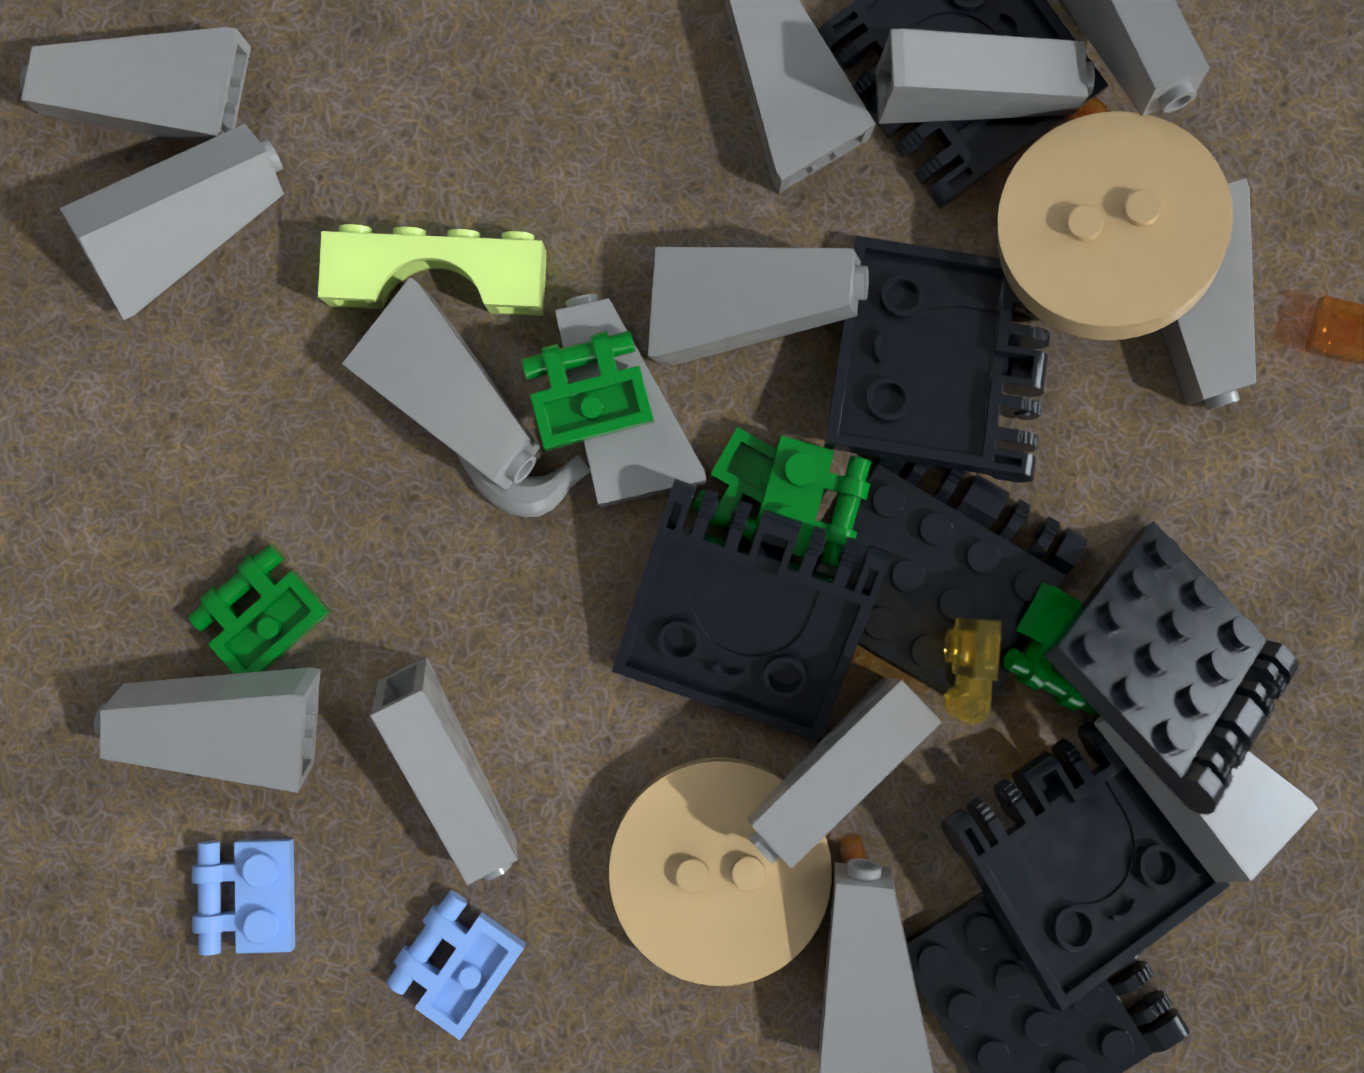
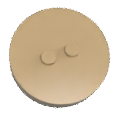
(1113, 225)
(699, 889)

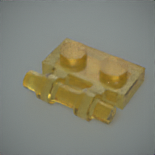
(974, 660)

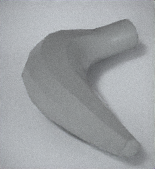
(532, 495)

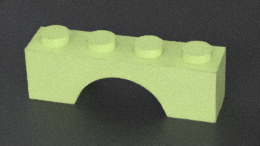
(366, 267)

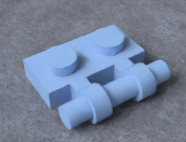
(262, 896)
(470, 974)

